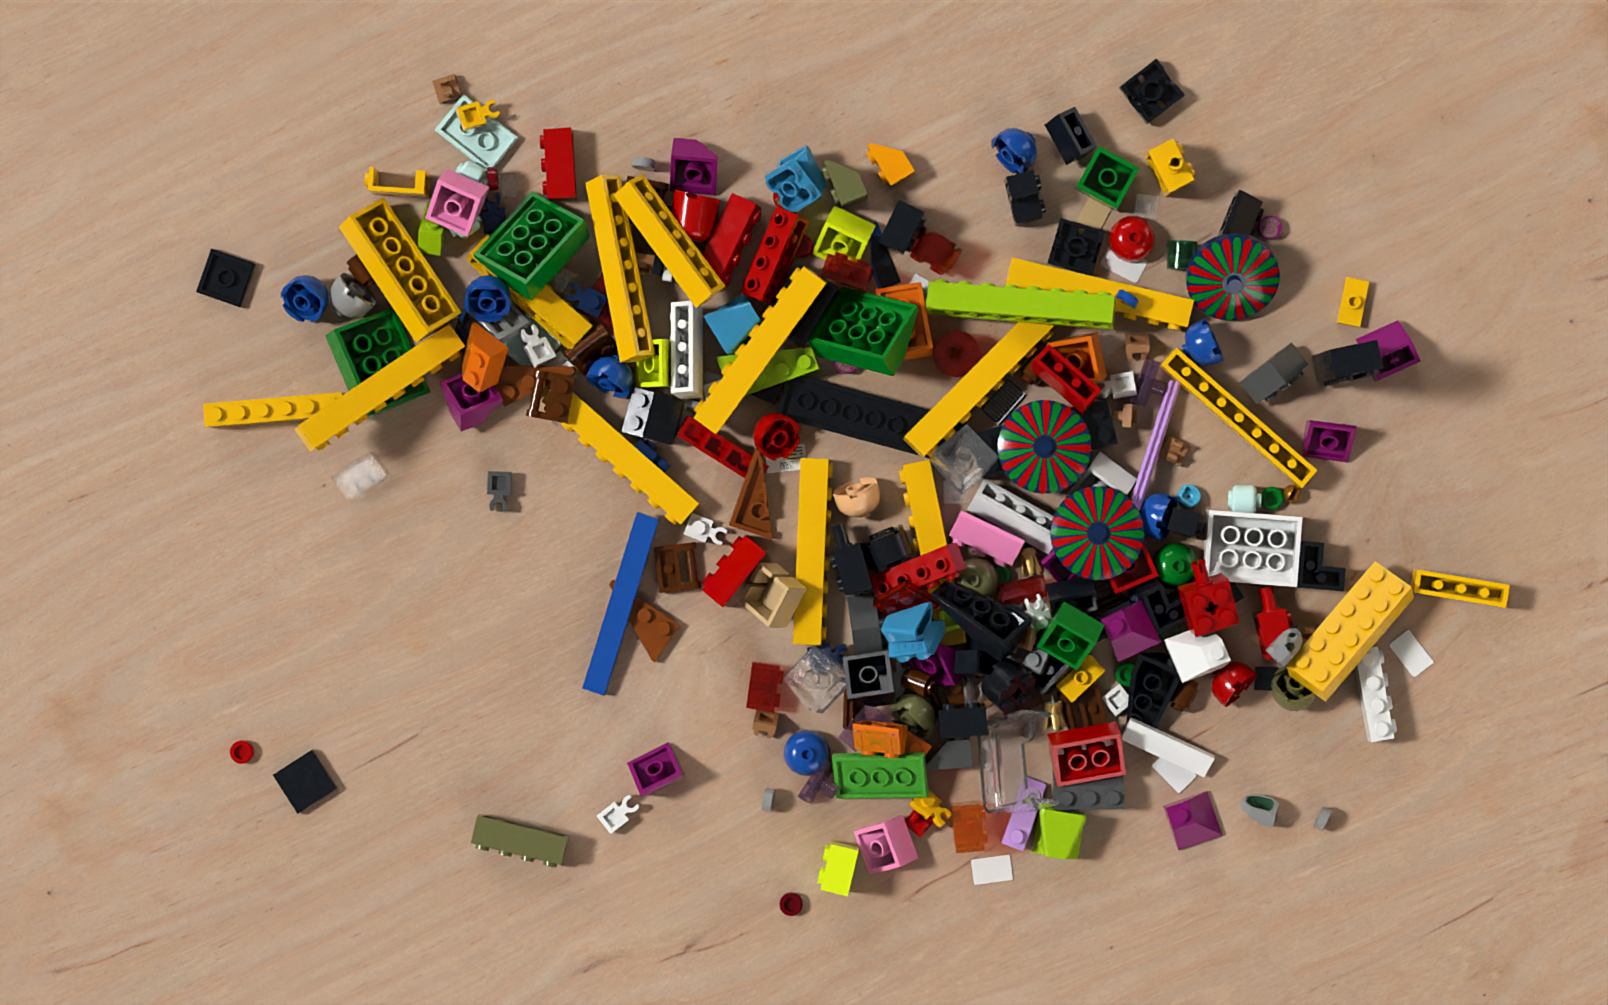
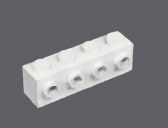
(686, 350)
(1012, 515)
(1373, 697)

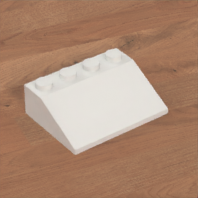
(1253, 547)

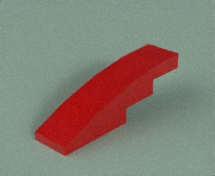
(715, 446)

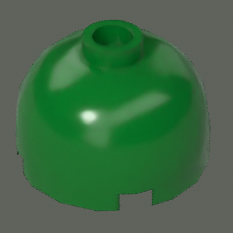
(1174, 564)

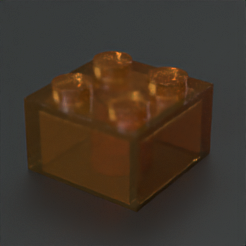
(967, 826)

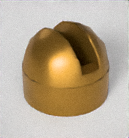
(1287, 492)

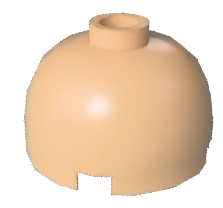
(859, 498)

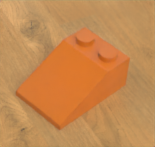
(920, 341)

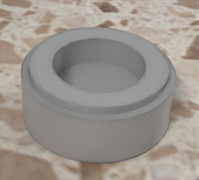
(643, 163)
(768, 800)
(1322, 818)

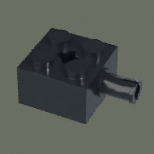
(849, 562)

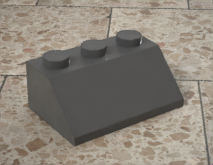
(1095, 794)

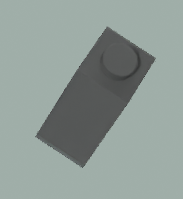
(952, 755)

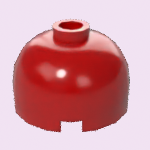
(1131, 239)
(776, 436)
(1231, 682)

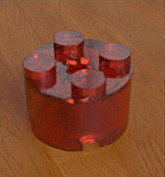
(935, 250)
(958, 340)

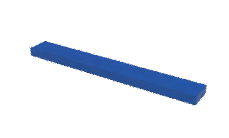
(621, 603)

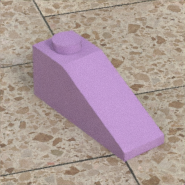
(1020, 824)

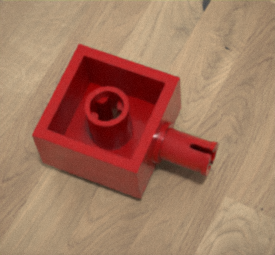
(1196, 599)
(1270, 620)

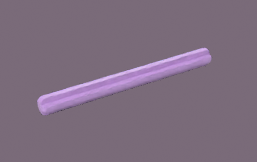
(1155, 444)

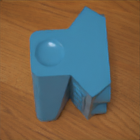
(796, 180)
(733, 323)
(913, 633)

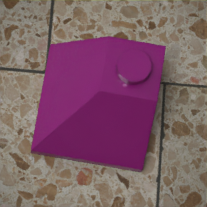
(693, 167)
(468, 405)
(1129, 630)
(939, 665)
(1192, 820)

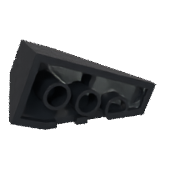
(988, 623)
(1151, 687)

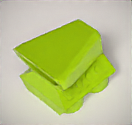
(1058, 833)

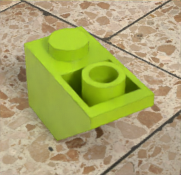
(431, 235)

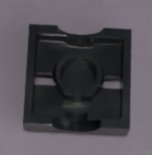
(1156, 87)
(1083, 248)

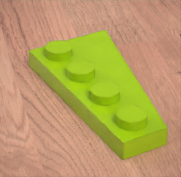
(782, 367)

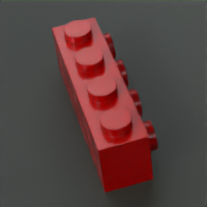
(731, 235)
(774, 256)
(922, 570)

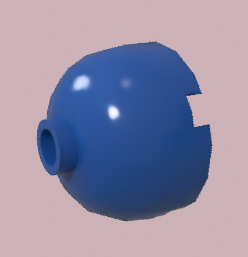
(1015, 149)
(305, 298)
(487, 298)
(1202, 344)
(611, 375)
(1156, 514)
(805, 752)

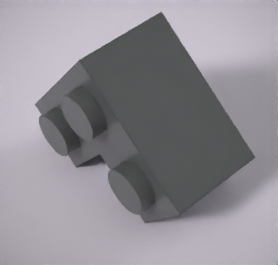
(1275, 374)
(865, 624)

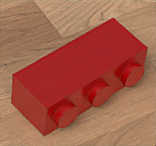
(558, 164)
(1065, 378)

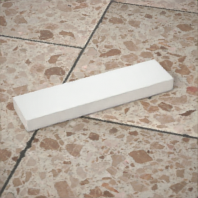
(1167, 747)

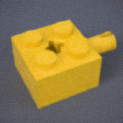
(1170, 167)

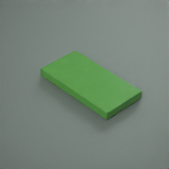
(880, 776)

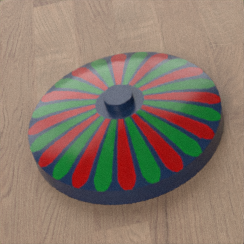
(1232, 276)
(1044, 446)
(1097, 533)

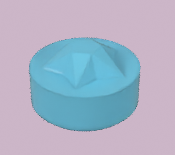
(1188, 496)

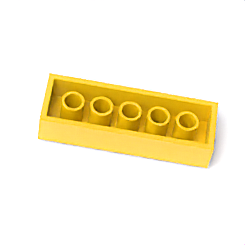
(400, 269)
(1350, 631)

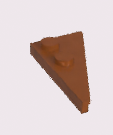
(518, 380)
(752, 508)
(651, 626)

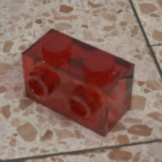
(846, 272)
(763, 686)

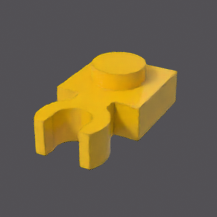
(474, 115)
(929, 807)

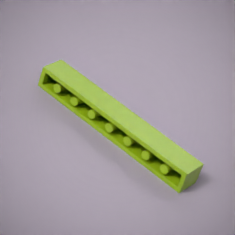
(1021, 304)

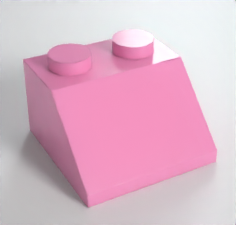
(456, 202)
(886, 844)

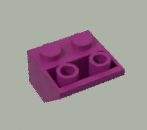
(1395, 349)

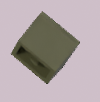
(846, 184)

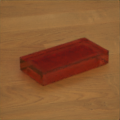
(1019, 590)

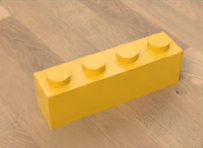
(1460, 588)

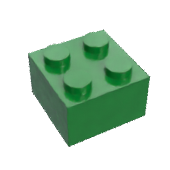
(1107, 178)
(1070, 635)

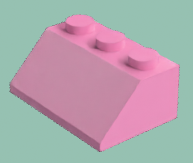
(985, 539)

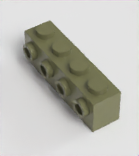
(519, 839)

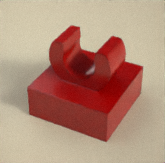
(917, 823)

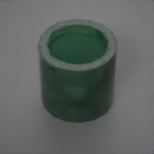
(1179, 253)

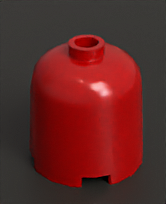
(695, 214)

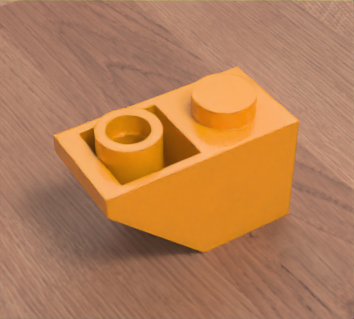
(892, 164)

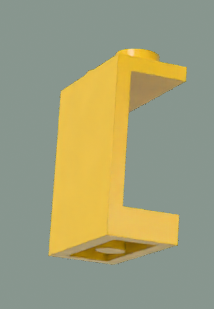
(422, 185)

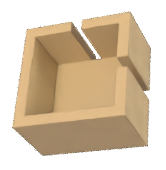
(775, 601)

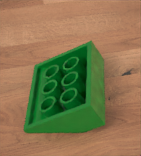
(533, 245)
(865, 331)
(368, 347)

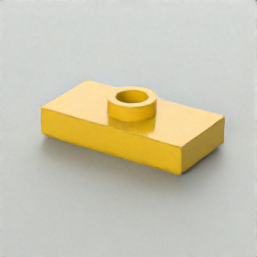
(1352, 302)
(1080, 680)

